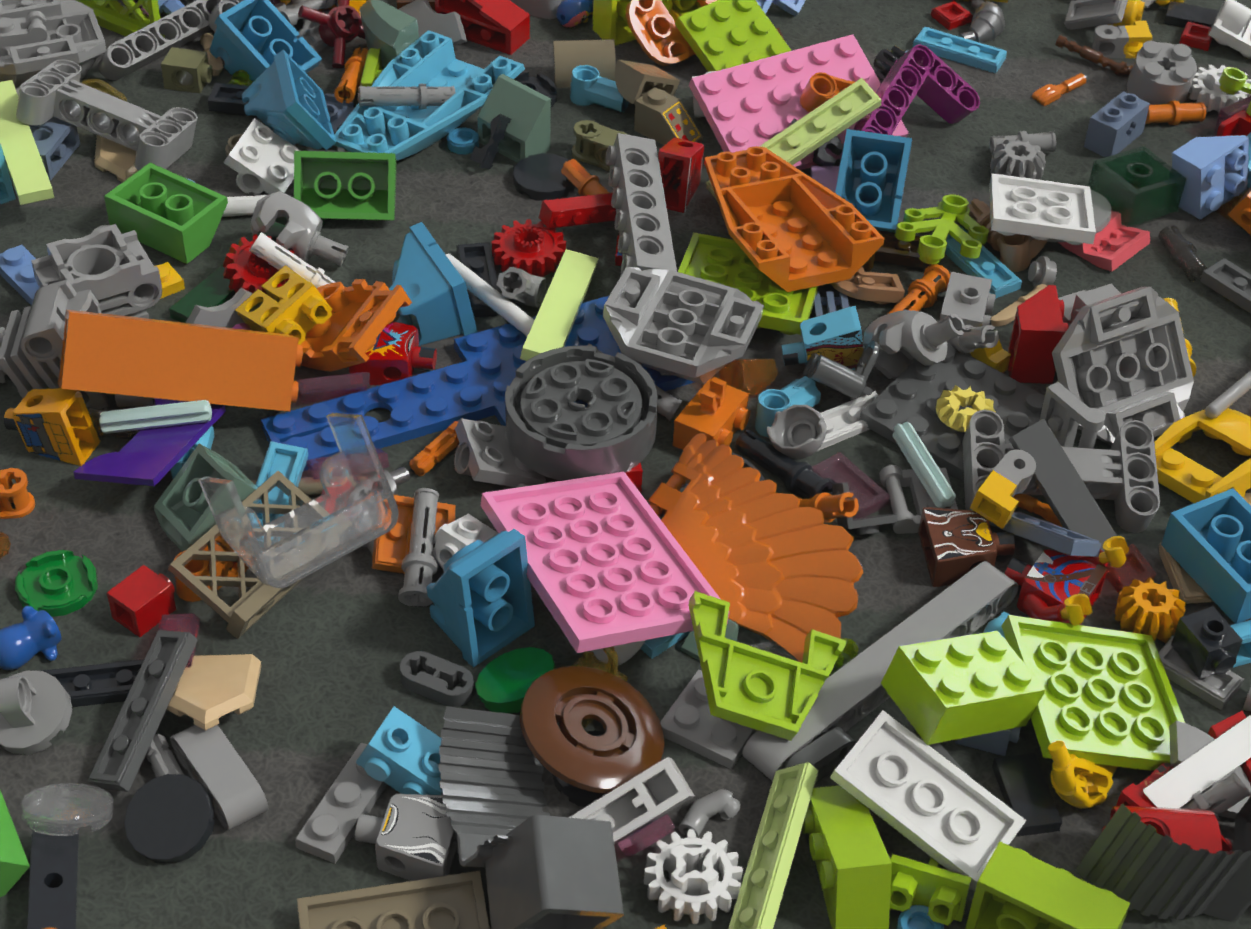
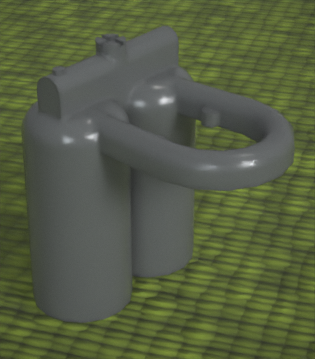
(842, 378)

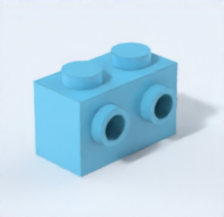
(404, 755)

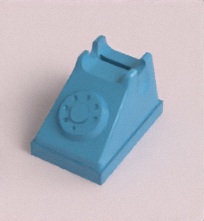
(253, 34)
(290, 104)
(874, 175)
(434, 286)
(484, 596)

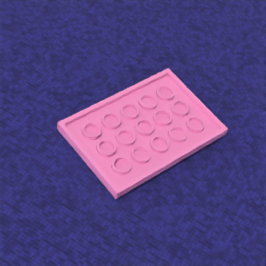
(763, 96)
(600, 559)

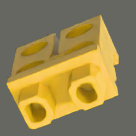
(287, 309)

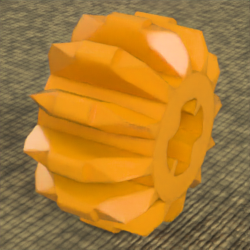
(1149, 609)

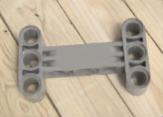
(59, 94)
(1102, 470)

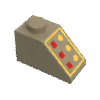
(664, 118)

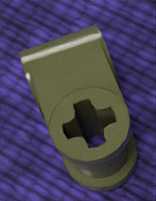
(593, 143)

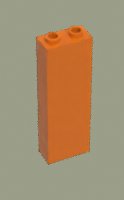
(178, 361)

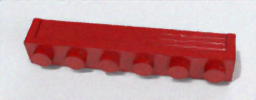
(577, 210)

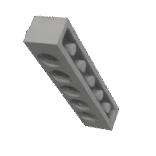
(639, 204)

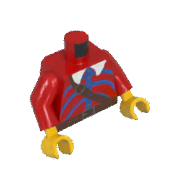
(1065, 585)

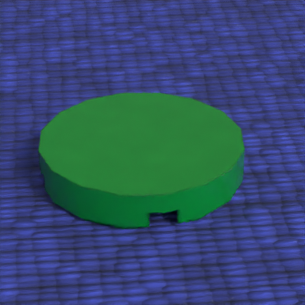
(59, 593)
(509, 676)

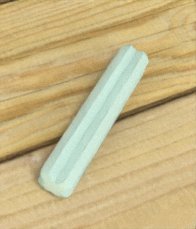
(155, 416)
(924, 465)

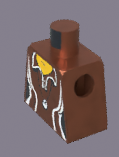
(958, 542)

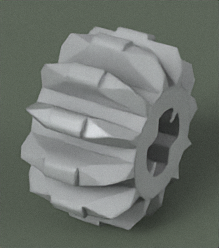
(1018, 160)

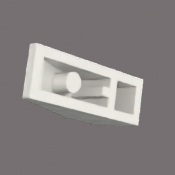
(640, 799)

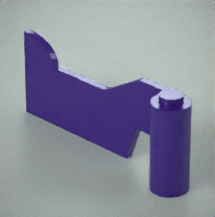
(148, 453)

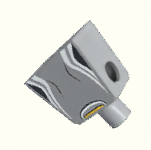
(412, 838)

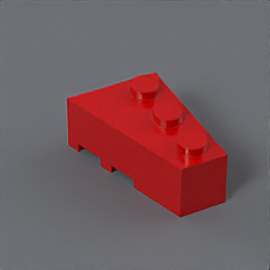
(490, 22)

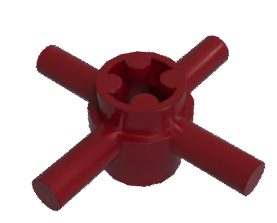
(336, 27)

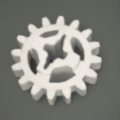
(1206, 89)
(693, 876)

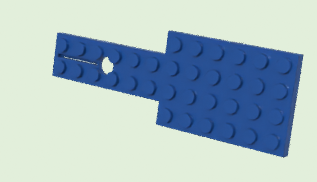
(444, 395)

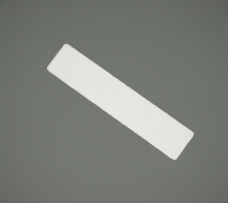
(1202, 768)

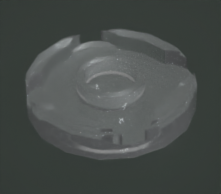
(66, 807)

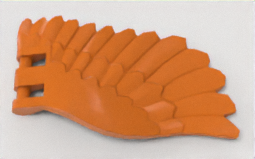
(758, 546)

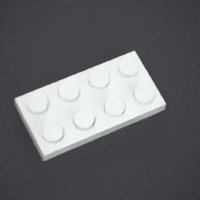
(926, 798)

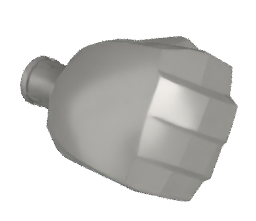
(301, 228)
(911, 336)

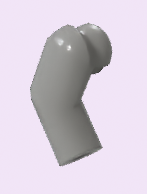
(707, 806)

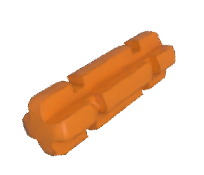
(435, 451)

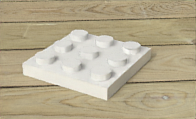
(1041, 209)

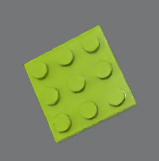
(730, 34)

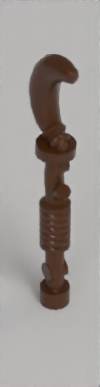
(1094, 56)

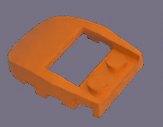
(657, 31)
(355, 323)

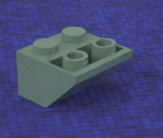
(529, 114)

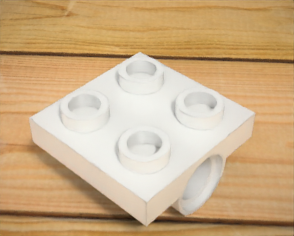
(1233, 27)
(262, 160)

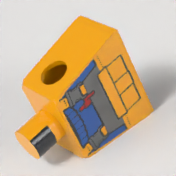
(54, 425)

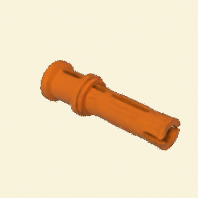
(928, 286)

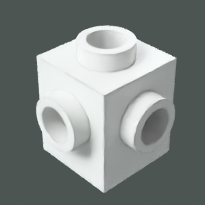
(457, 535)

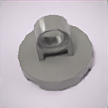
(32, 711)

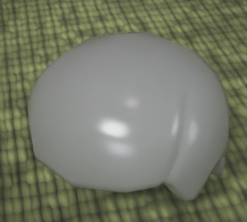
(797, 431)

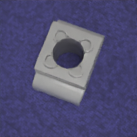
(109, 266)
(35, 339)

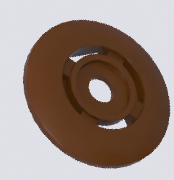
(589, 762)

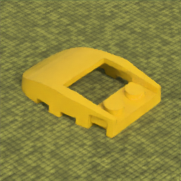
(1193, 479)

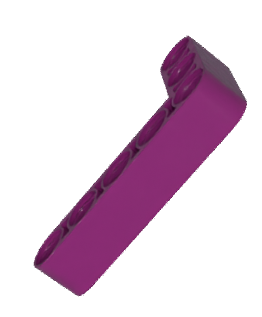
(928, 77)

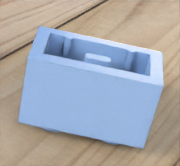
(1214, 172)

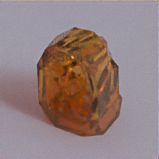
(749, 374)

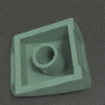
(387, 29)
(183, 506)

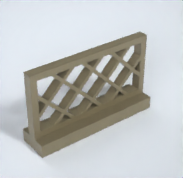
(260, 597)

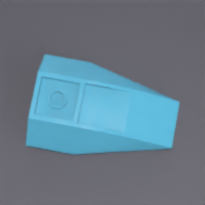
(411, 129)

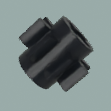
(885, 60)

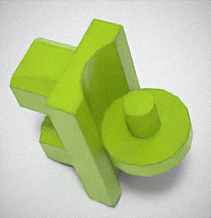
(928, 886)

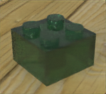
(1137, 185)

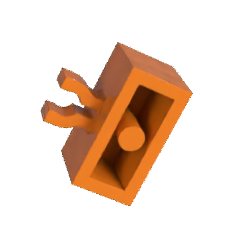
(715, 411)

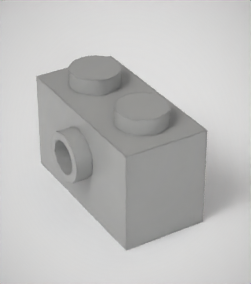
(969, 298)

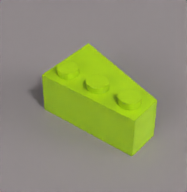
(849, 859)

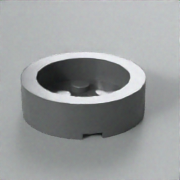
(576, 441)

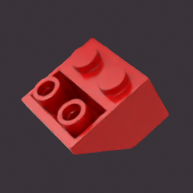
(1034, 337)

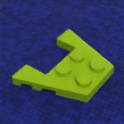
(757, 685)

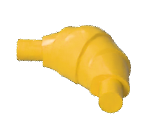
(1078, 779)

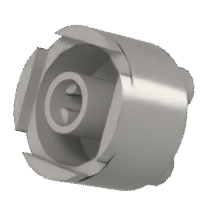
(1162, 73)

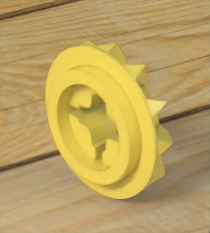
(950, 402)

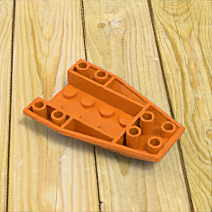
(788, 220)

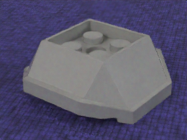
(71, 36)
(680, 322)
(1149, 345)

